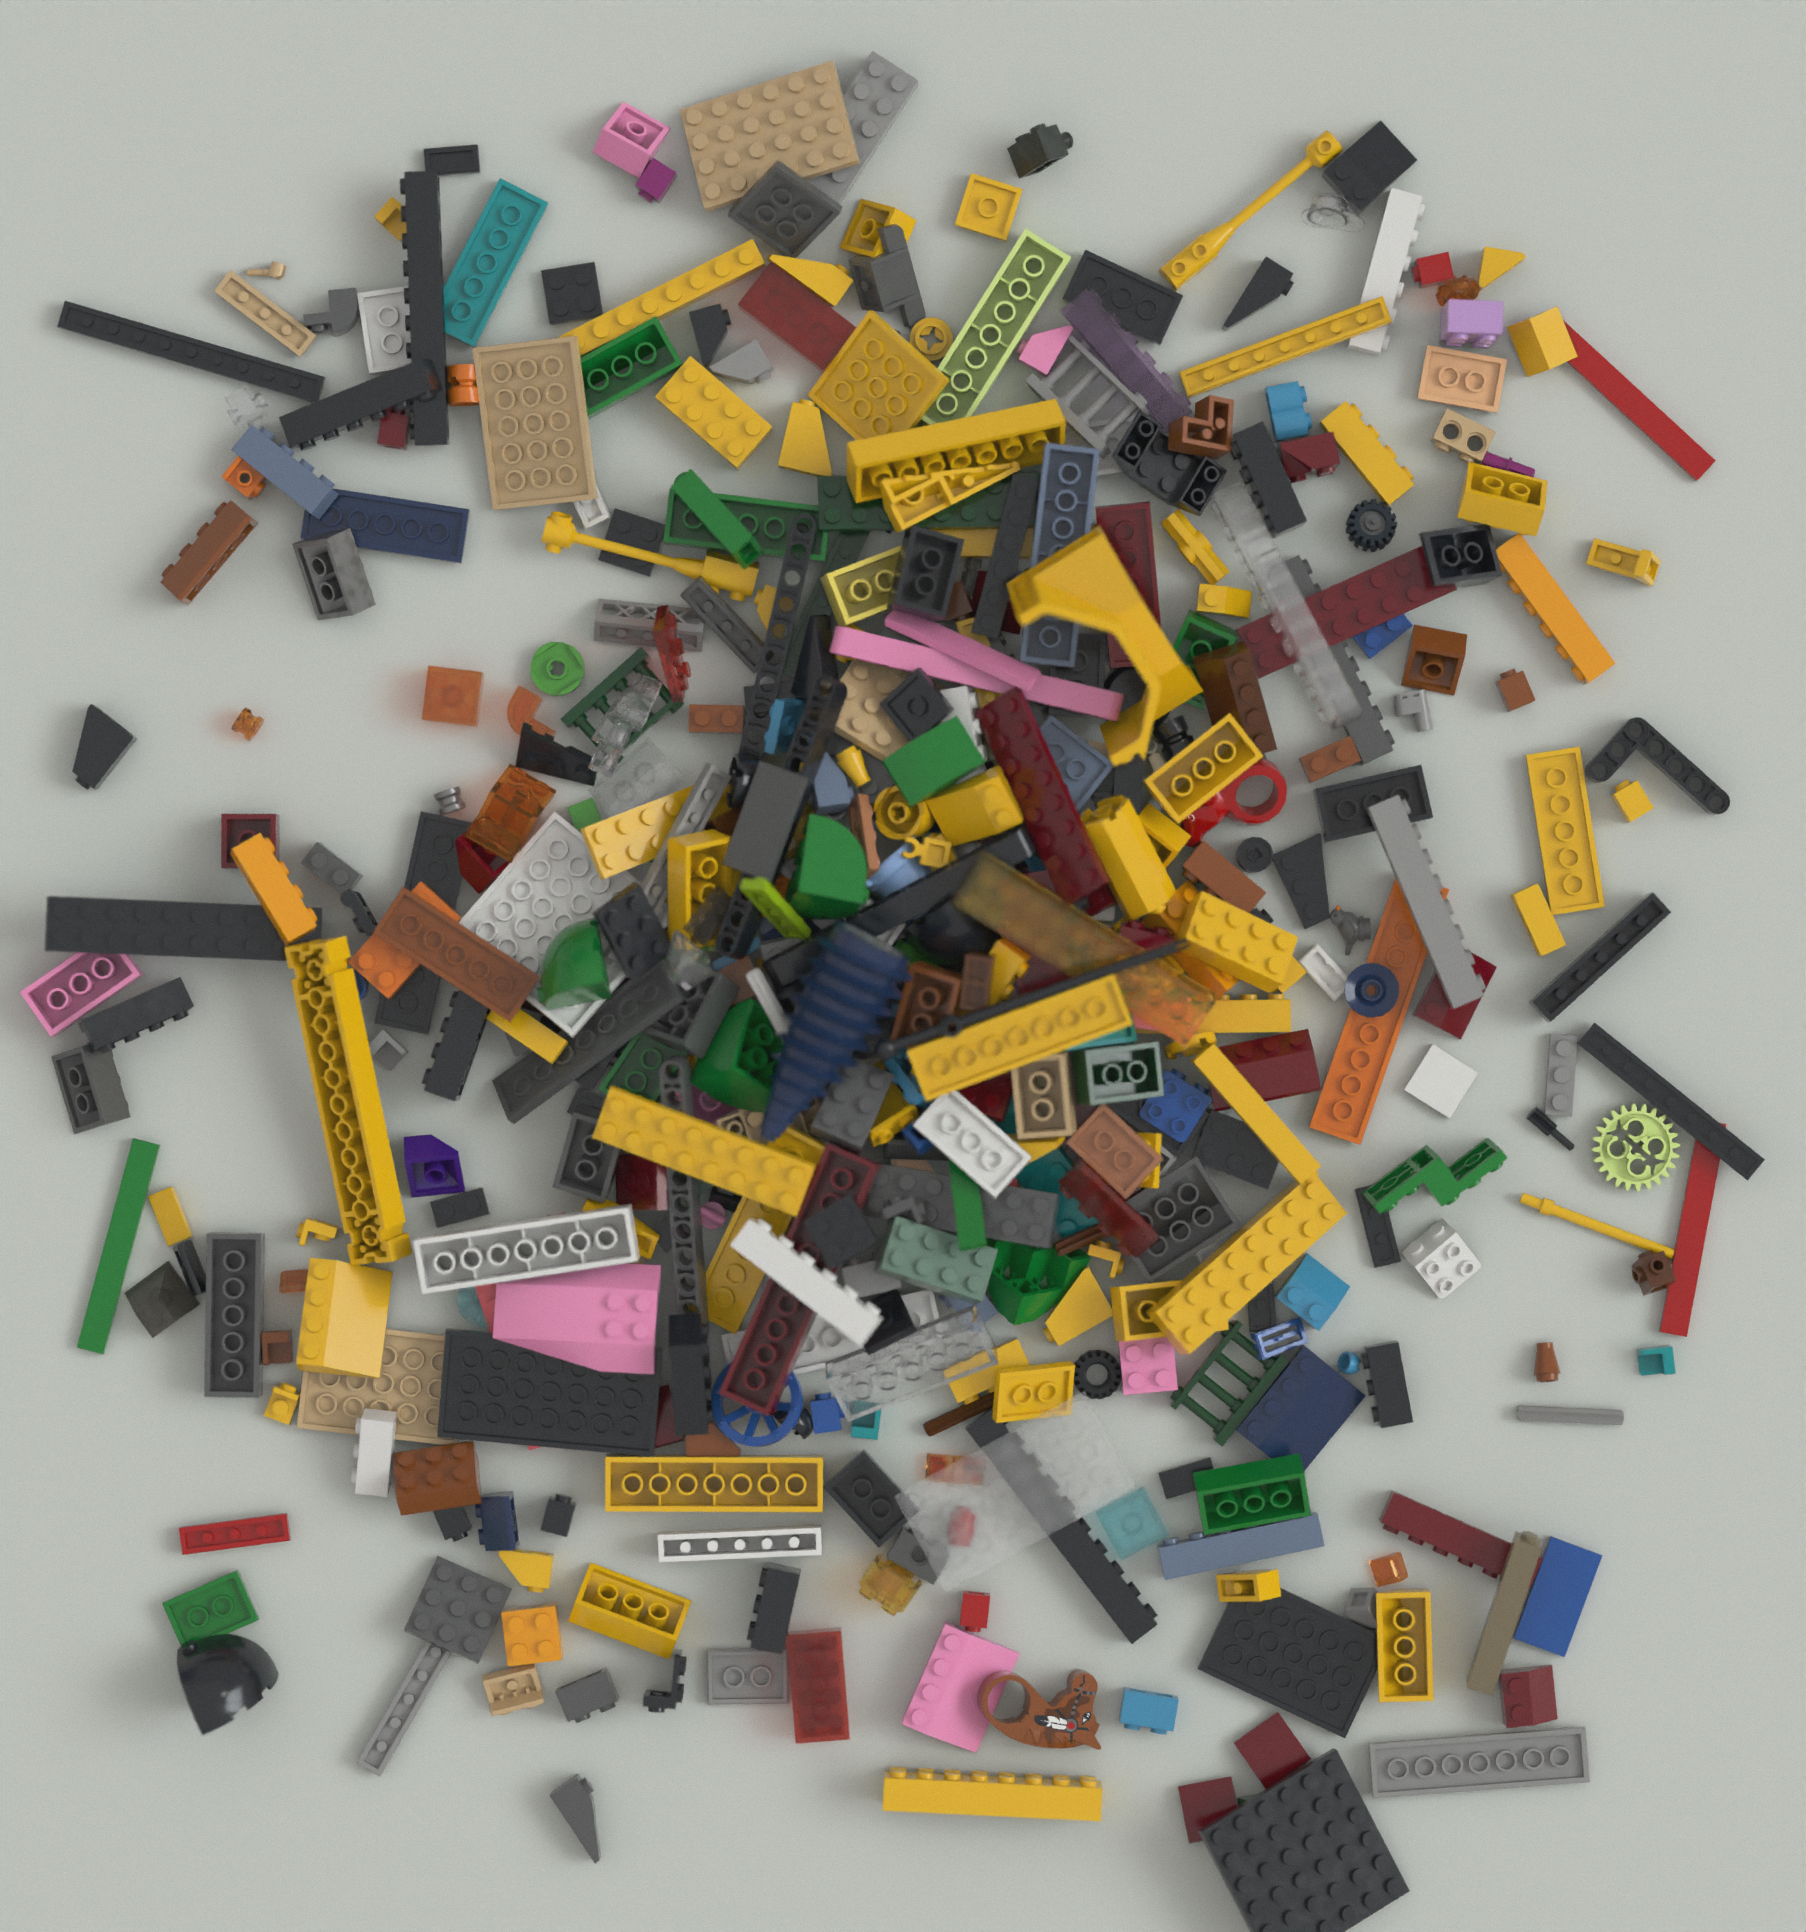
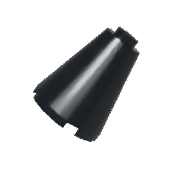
(742, 772)

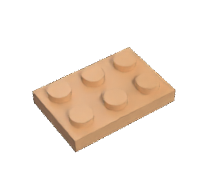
(1462, 379)

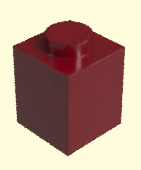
(394, 430)

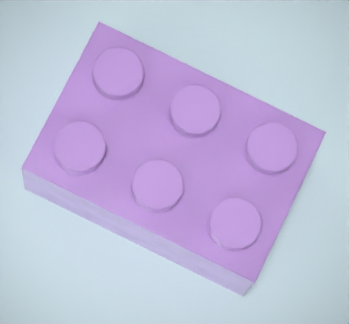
(1471, 322)

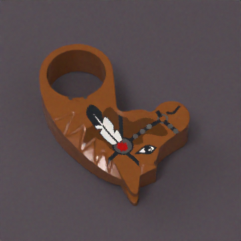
(1054, 1724)

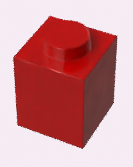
(1432, 270)
(974, 1610)

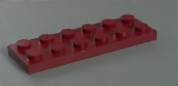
(1131, 538)

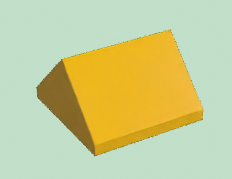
(1542, 341)

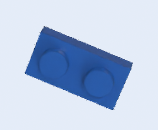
(1379, 637)

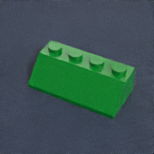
(627, 366)

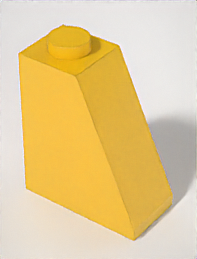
(804, 441)
(1078, 1310)

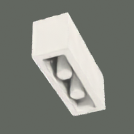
(374, 1452)

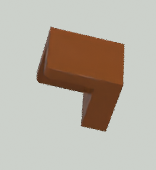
(277, 1347)

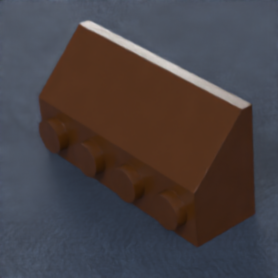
(1233, 688)

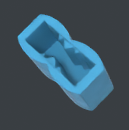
(1287, 411)

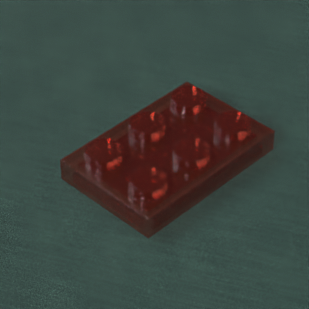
(670, 652)

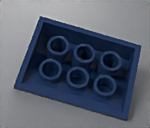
(1301, 1409)

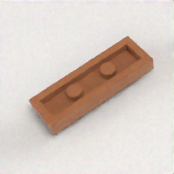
(861, 826)

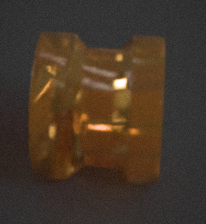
(247, 724)

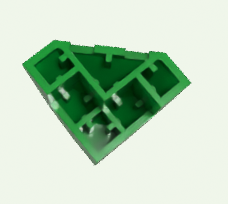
(1031, 1278)

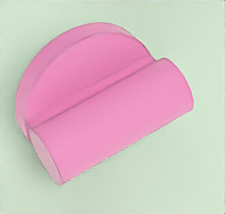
(712, 1215)

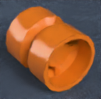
(463, 385)

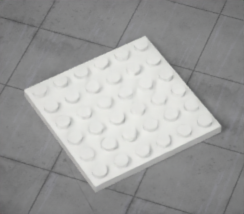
(541, 895)

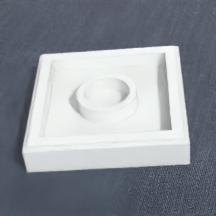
(1440, 1081)

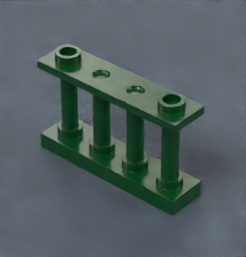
(618, 682)
(1239, 1408)

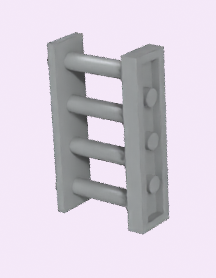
(1080, 421)

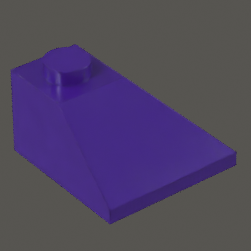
(432, 1166)

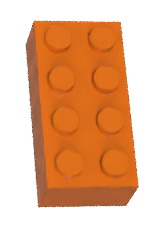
(385, 964)

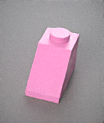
(1043, 349)

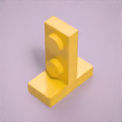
(1624, 561)

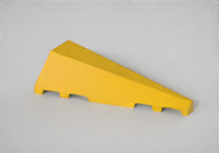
(920, 496)

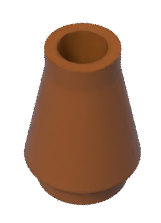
(1546, 1364)

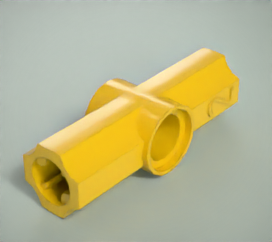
(1195, 547)

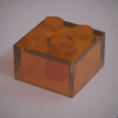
(453, 696)

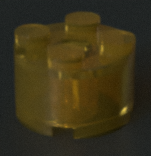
(888, 1585)

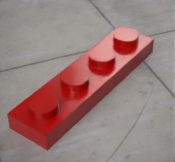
(234, 1533)

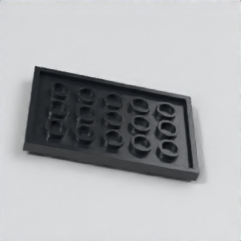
(1295, 1658)

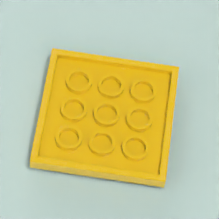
(877, 382)

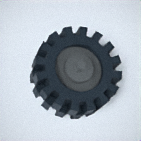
(1371, 525)

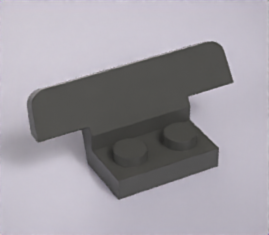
(889, 278)

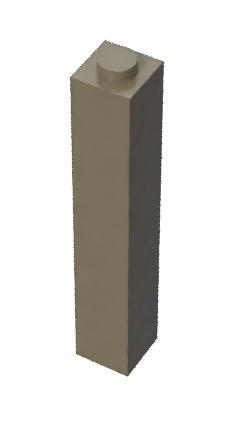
(1504, 1612)

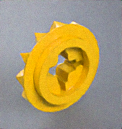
(942, 332)

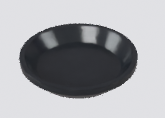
(1130, 684)

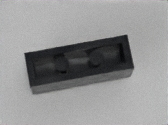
(1387, 1384)

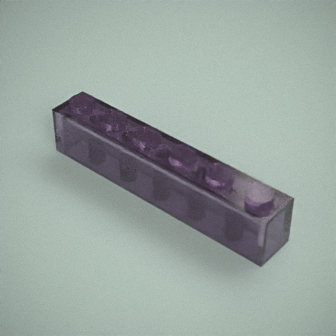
(1124, 358)

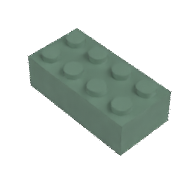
(934, 1261)

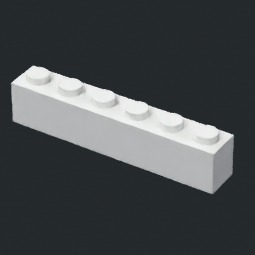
(1388, 262)
(806, 1281)
(739, 1543)

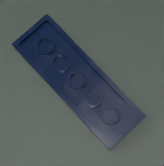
(394, 525)

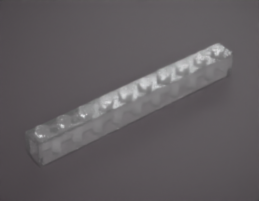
(1286, 605)

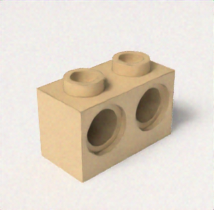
(1465, 429)

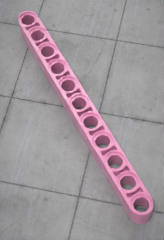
(937, 665)

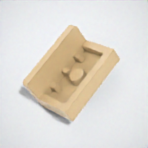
(513, 1689)

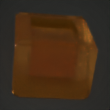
(293, 1281)
(1388, 1569)

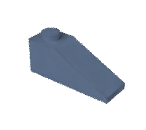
(830, 788)

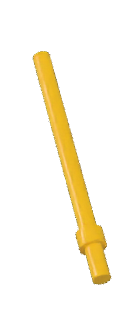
(1547, 1207)

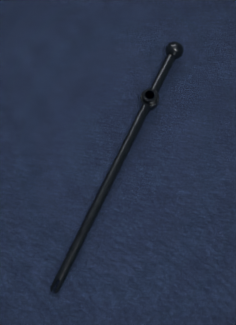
(887, 1047)

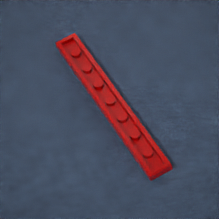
(1638, 408)
(1690, 1240)

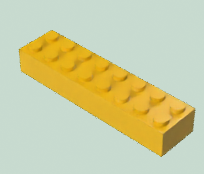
(955, 444)
(1245, 1264)
(713, 1483)
(992, 1795)

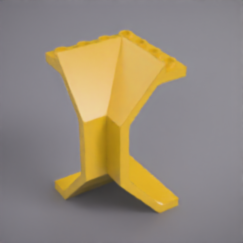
(1092, 588)

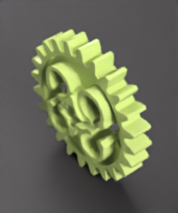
(1651, 1128)

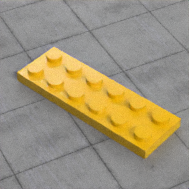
(1565, 830)
(637, 833)

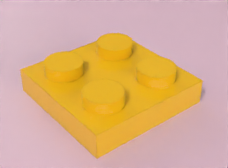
(988, 207)

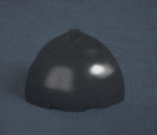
(949, 935)
(223, 1677)

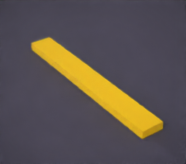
(1285, 347)

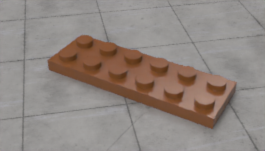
(456, 954)

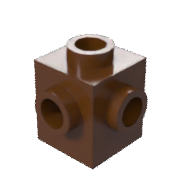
(1653, 1272)

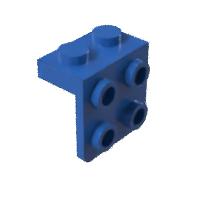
(1179, 1107)

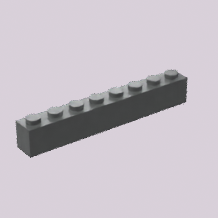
(1366, 731)

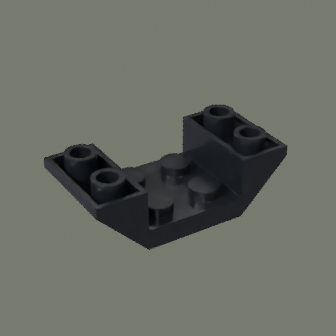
(1169, 475)

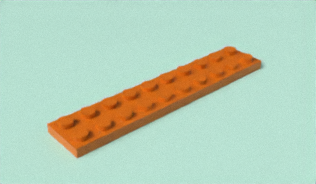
(1369, 1041)

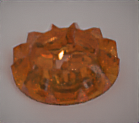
(1448, 291)

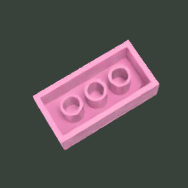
(79, 988)

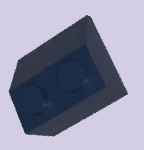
(498, 1522)

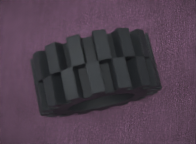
(1113, 1370)

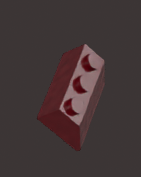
(1435, 1008)

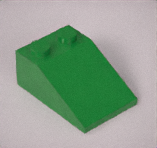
(1198, 637)

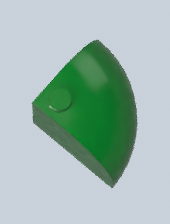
(828, 872)
(574, 967)
(740, 1059)

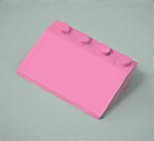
(947, 1691)

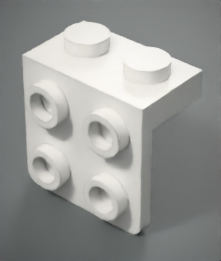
(1442, 1258)

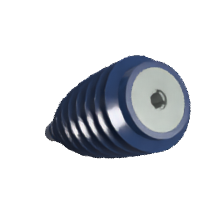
(831, 1019)

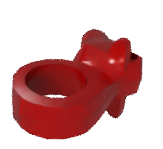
(1225, 805)

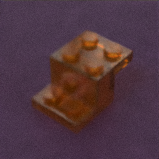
(510, 813)

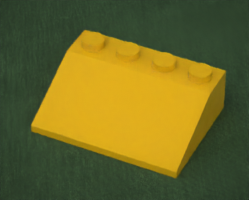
(344, 1319)

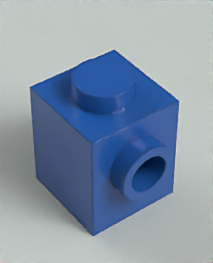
(826, 1413)

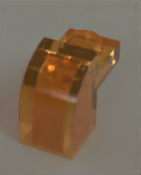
(523, 708)

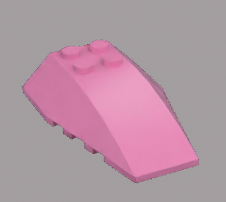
(584, 1316)

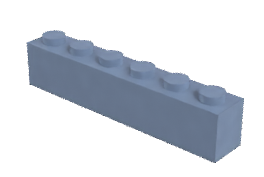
(1238, 1546)

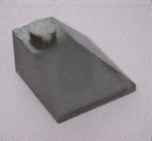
(161, 1299)

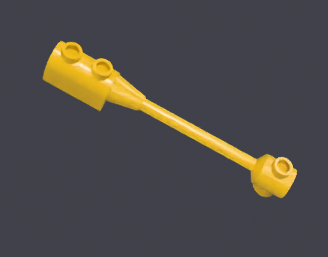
(1207, 246)
(717, 569)

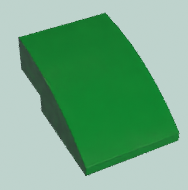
(933, 761)

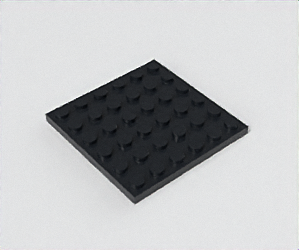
(1305, 1853)

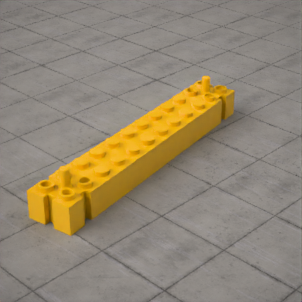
(348, 1100)

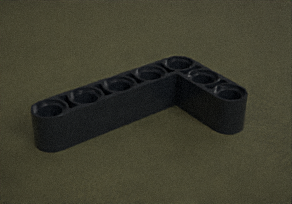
(1661, 762)

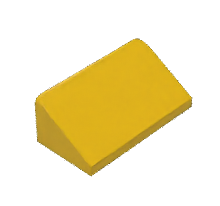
(170, 1216)

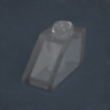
(687, 962)

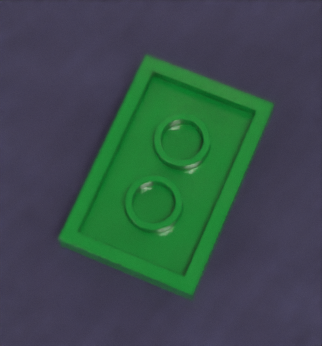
(211, 1609)

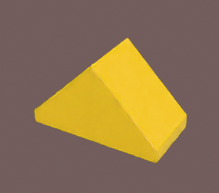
(1496, 263)

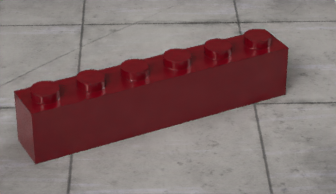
(1447, 1534)

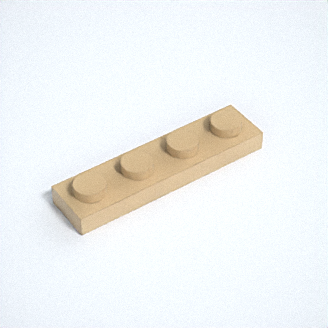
(265, 313)

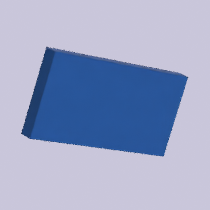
(1557, 1596)

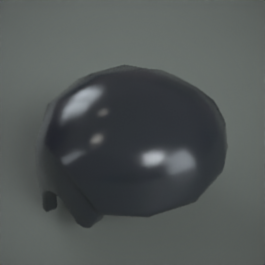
(804, 1424)

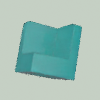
(1656, 1360)
(866, 1426)

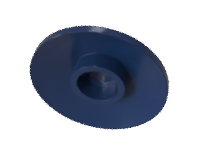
(1384, 997)

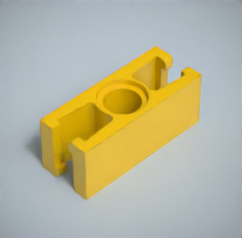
(1538, 920)

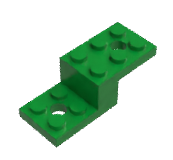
(1439, 1181)

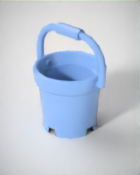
(896, 873)

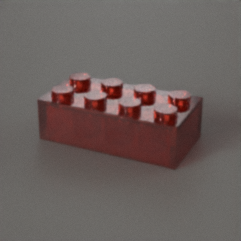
(796, 317)
(818, 1685)

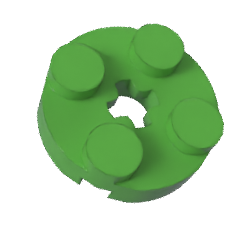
(572, 672)

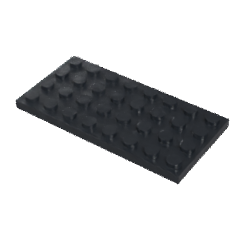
(539, 1400)

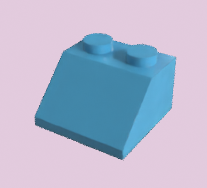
(1312, 1291)

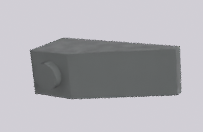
(578, 1809)

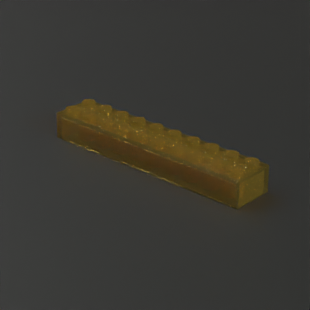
(1081, 944)

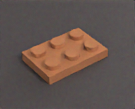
(1115, 1150)

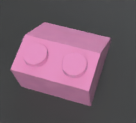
(630, 139)

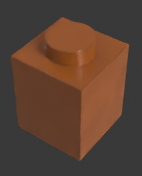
(1514, 689)

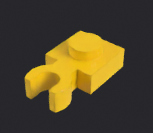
(931, 852)

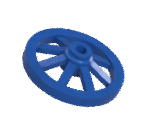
(777, 1433)

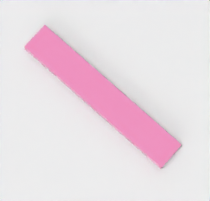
(964, 649)

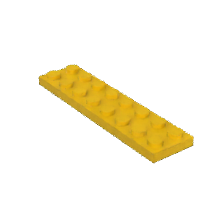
(1019, 1037)
(704, 1150)
(731, 1277)

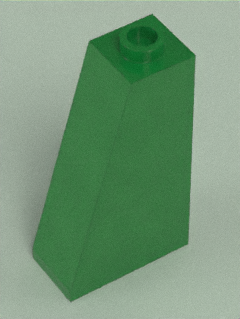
(717, 518)

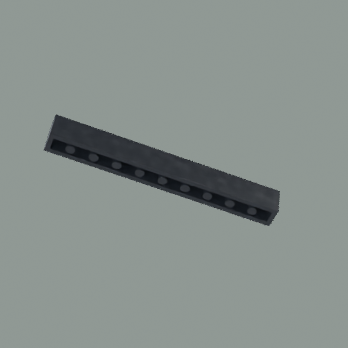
(425, 299)
(1087, 1557)

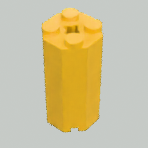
(1128, 857)

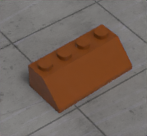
(208, 553)

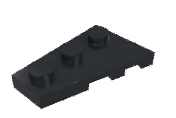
(548, 757)
(1304, 879)

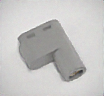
(1416, 704)

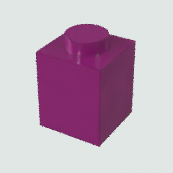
(655, 181)

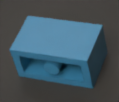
(1148, 1710)

